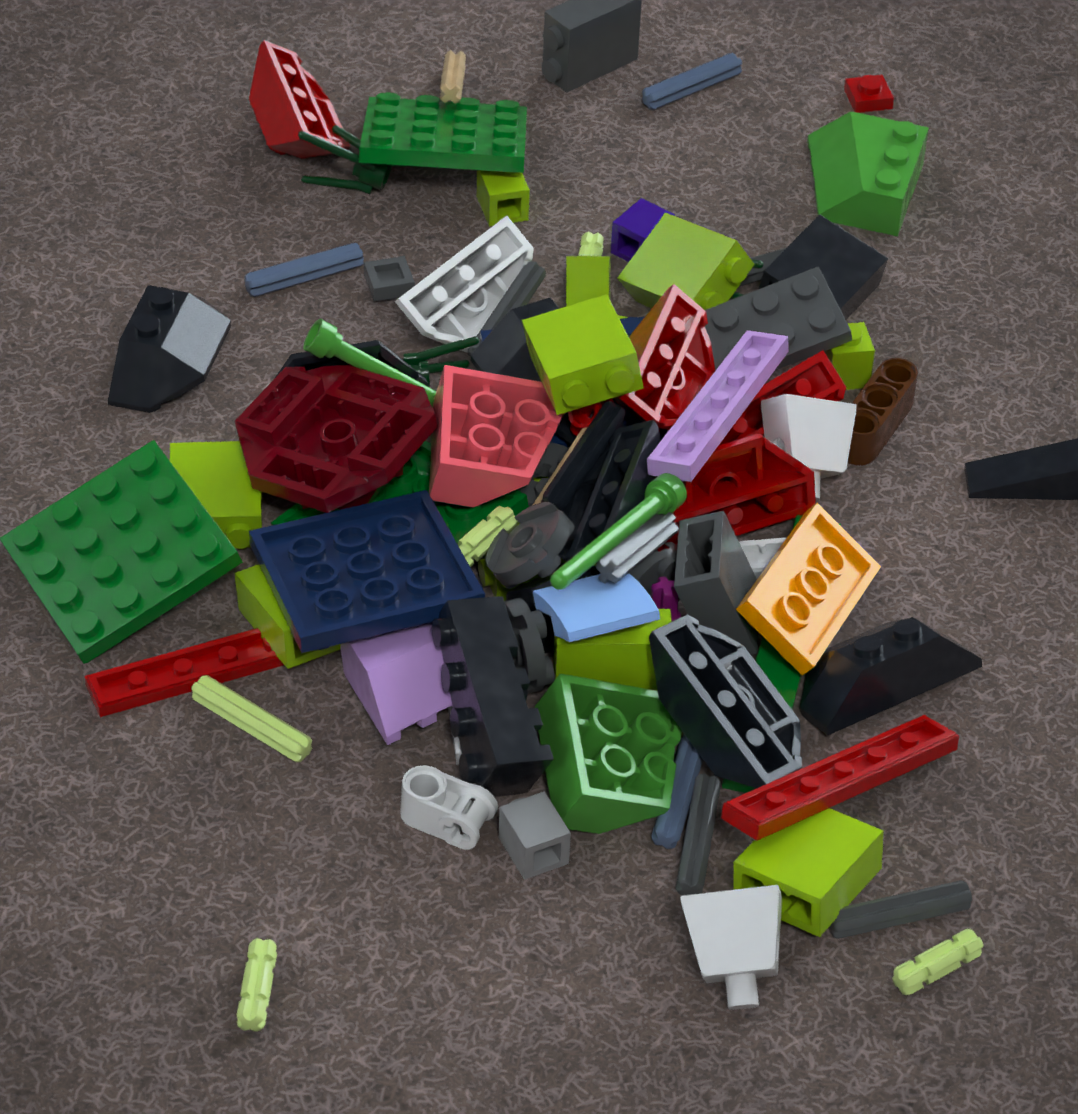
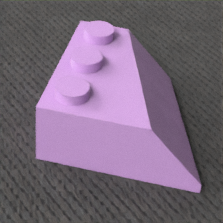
(397, 678)

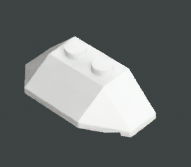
(468, 287)

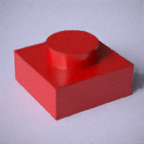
(868, 93)

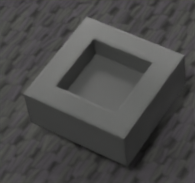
(388, 278)

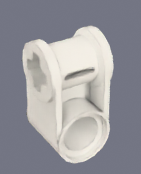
(444, 806)

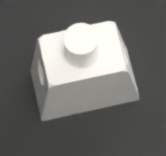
(811, 431)
(736, 938)

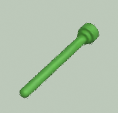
(326, 341)
(661, 496)

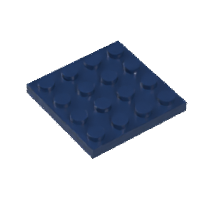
(363, 570)

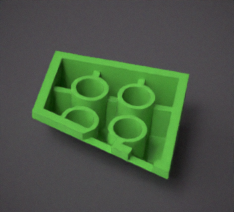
(866, 170)
(608, 752)

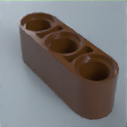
(881, 408)

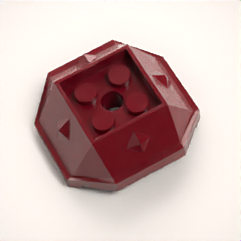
(332, 435)

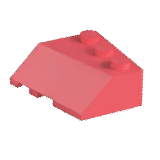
(487, 435)

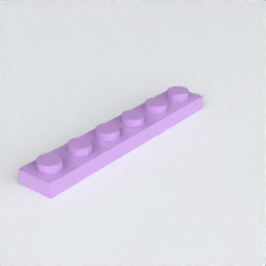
(718, 405)

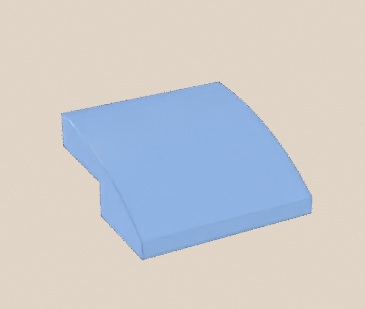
(596, 607)

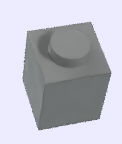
(534, 835)

